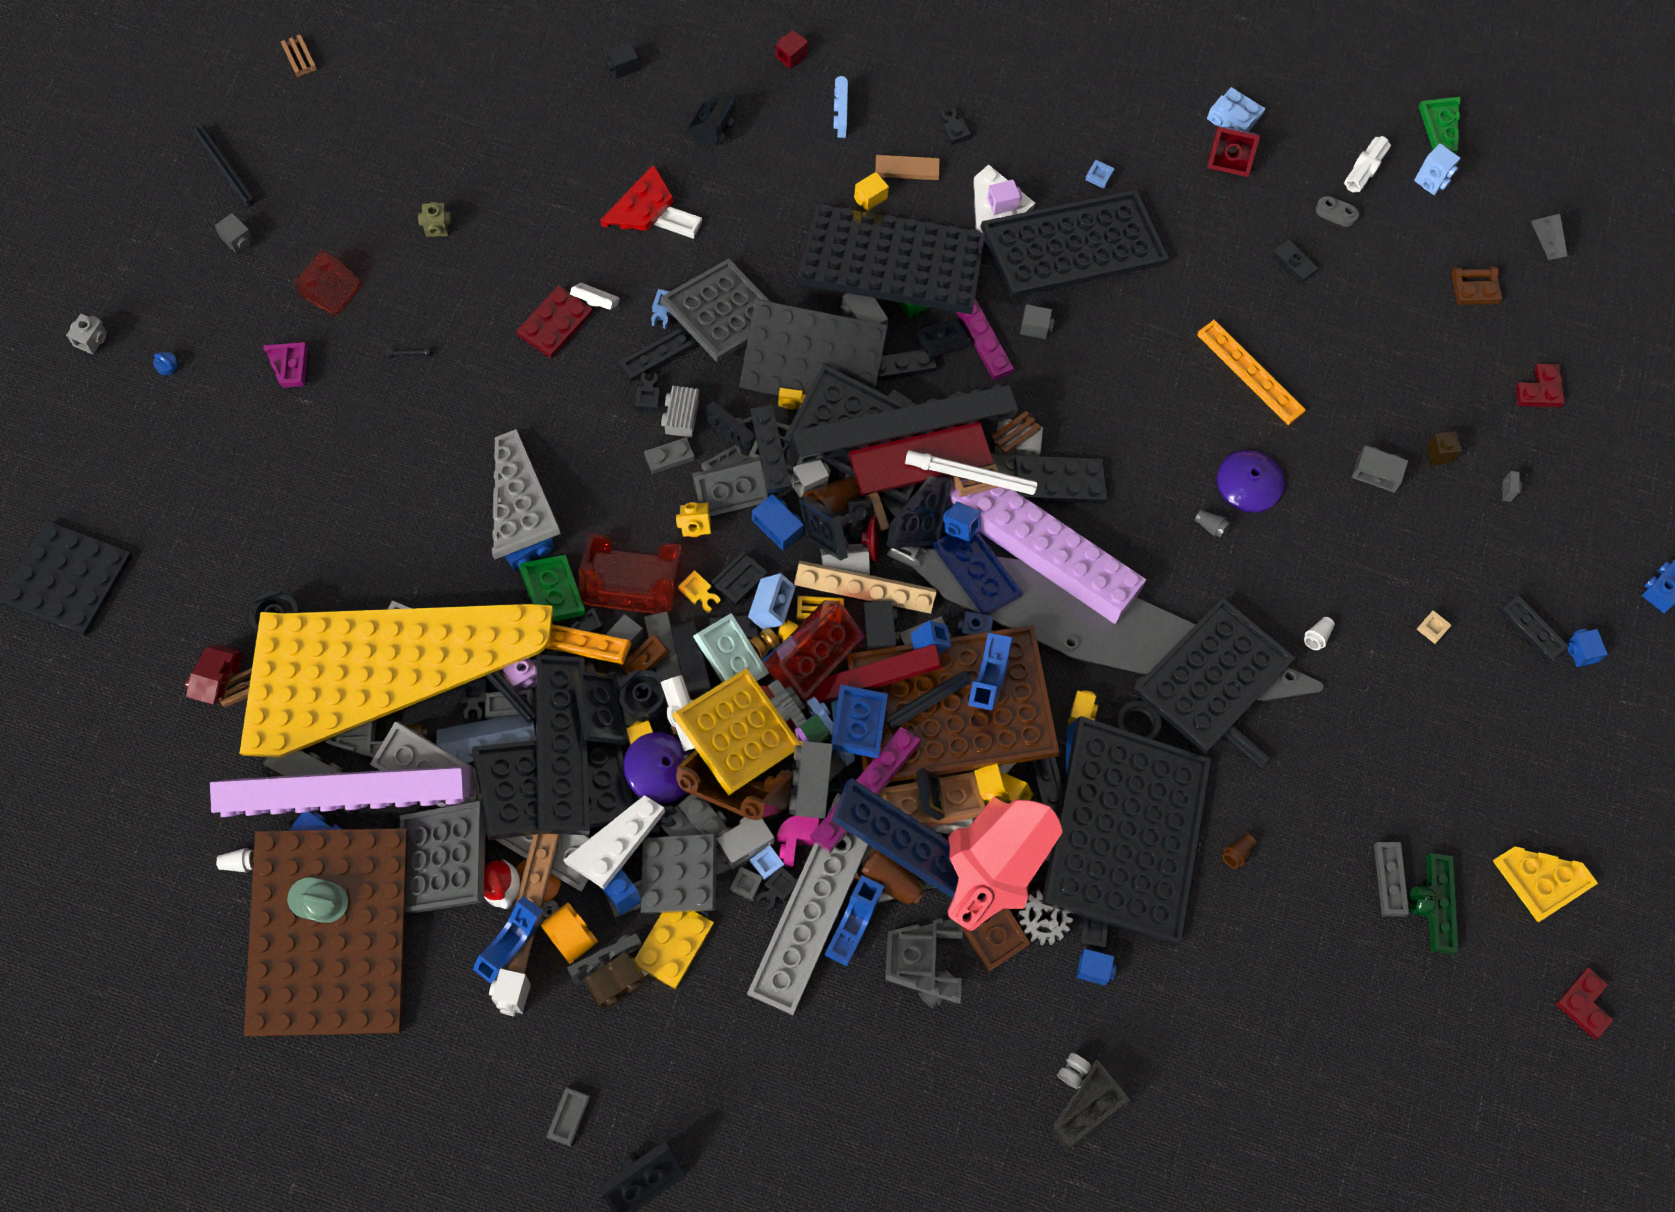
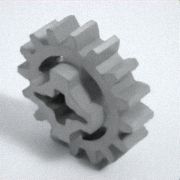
(1050, 925)

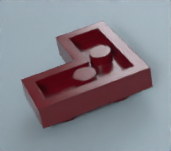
(1546, 390)
(1580, 1005)

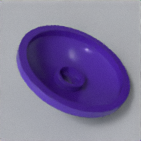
(1248, 491)
(646, 771)

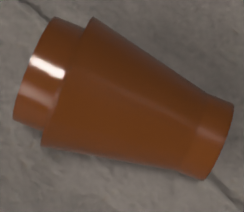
(1238, 852)

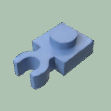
(660, 310)

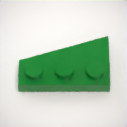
(1441, 121)

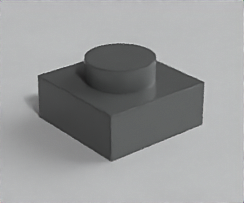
(1511, 486)
(746, 883)

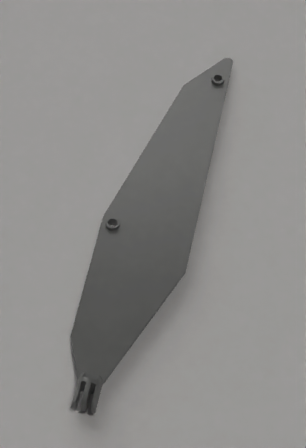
(1132, 644)

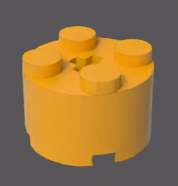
(569, 933)

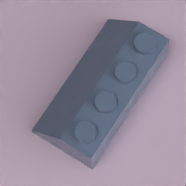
(461, 738)

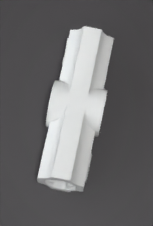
(1367, 164)
(677, 697)

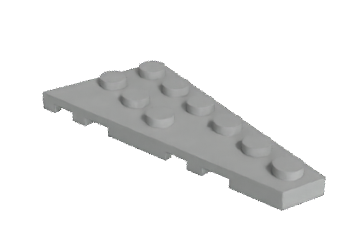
(519, 504)

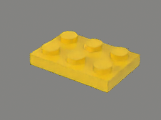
(673, 945)

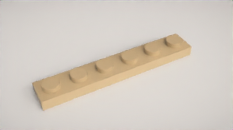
(864, 586)

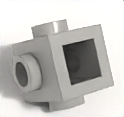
(87, 333)

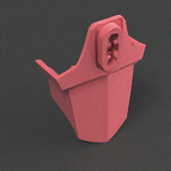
(999, 857)

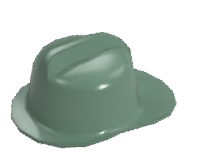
(317, 900)

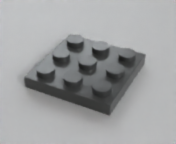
(678, 874)

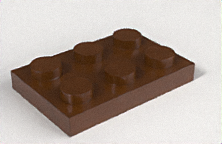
(996, 938)

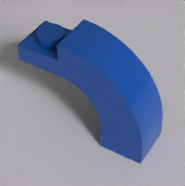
(992, 675)
(855, 920)
(510, 941)

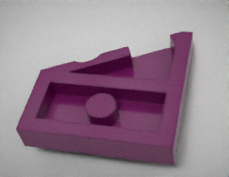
(288, 362)

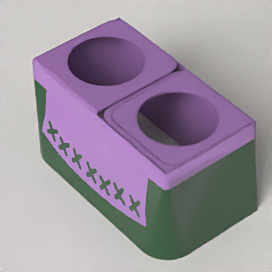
(813, 731)

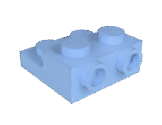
(1235, 111)

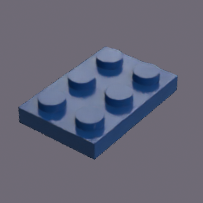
(859, 721)

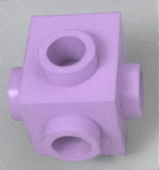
(521, 674)

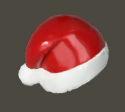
(501, 883)

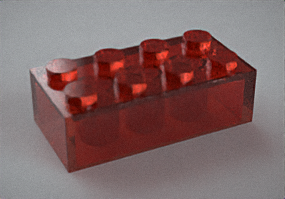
(814, 648)

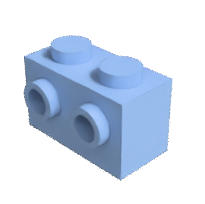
(1437, 169)
(771, 601)

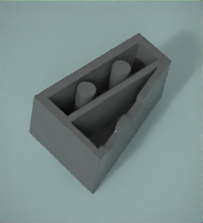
(810, 779)

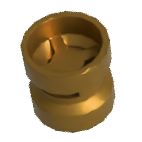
(765, 642)

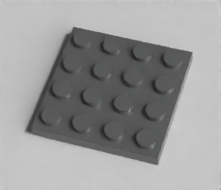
(716, 308)
(445, 857)

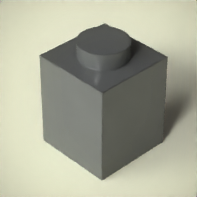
(234, 233)
(1036, 322)
(627, 629)

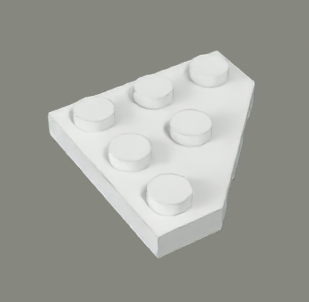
(983, 211)

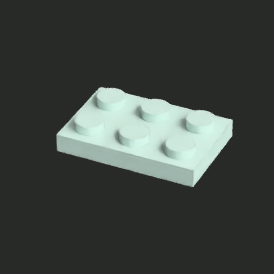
(729, 649)

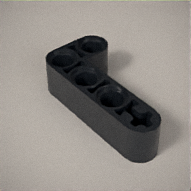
(690, 659)

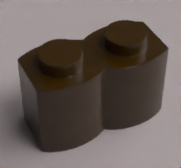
(615, 979)

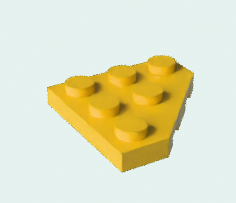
(1543, 880)

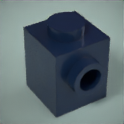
(974, 624)

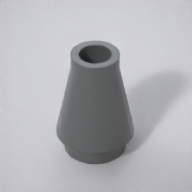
(1213, 523)

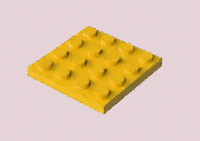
(736, 731)

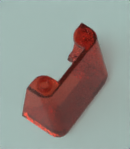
(627, 578)

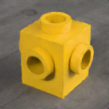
(694, 519)

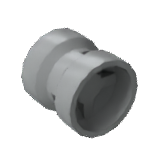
(1074, 1070)

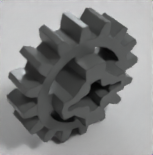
(787, 703)

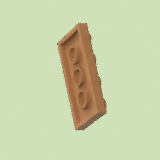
(959, 796)

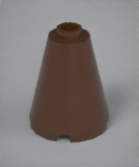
(835, 494)
(896, 879)

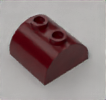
(1232, 151)

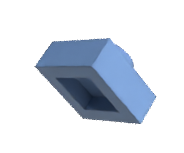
(1099, 174)

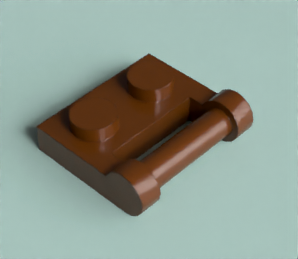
(1476, 291)

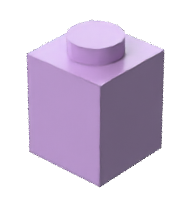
(1004, 197)

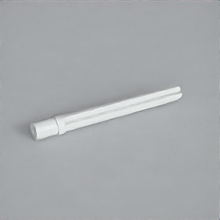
(970, 472)

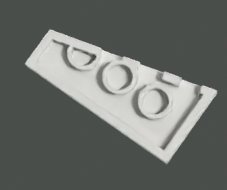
(612, 846)

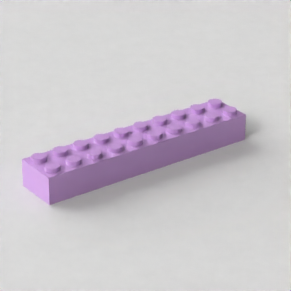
(1054, 550)
(334, 790)

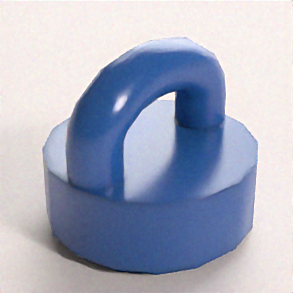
(165, 363)

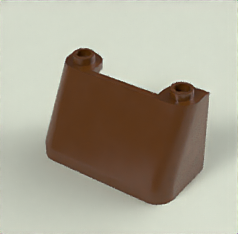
(752, 800)

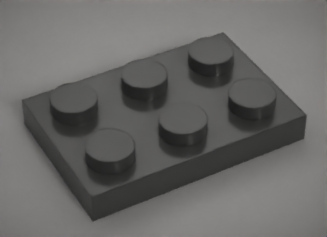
(731, 486)

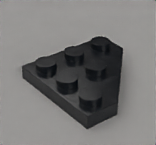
(922, 517)

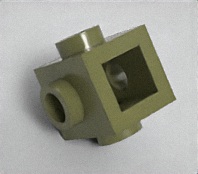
(434, 219)

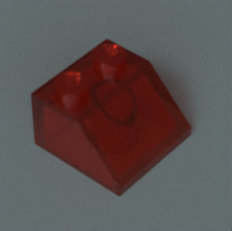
(327, 283)

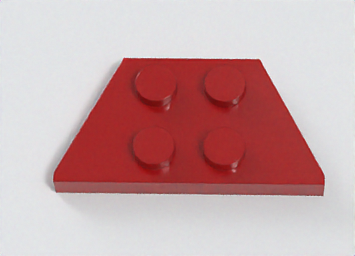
(641, 204)

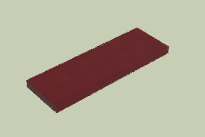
(884, 466)

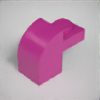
(795, 832)

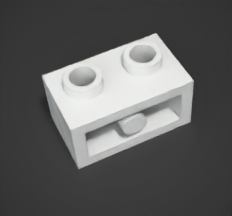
(510, 992)

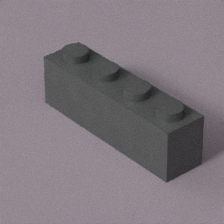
(301, 764)

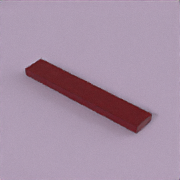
(879, 673)

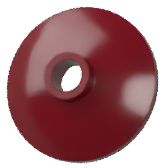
(871, 538)

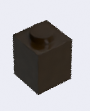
(1443, 448)

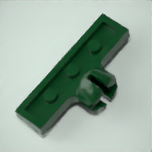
(1438, 903)

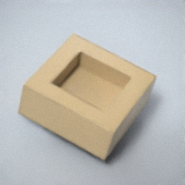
(1434, 627)

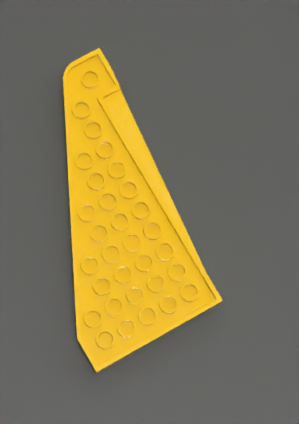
(350, 667)

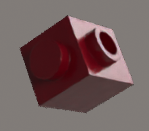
(791, 49)

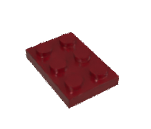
(554, 322)

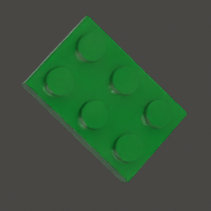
(552, 584)

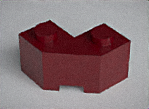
(212, 672)

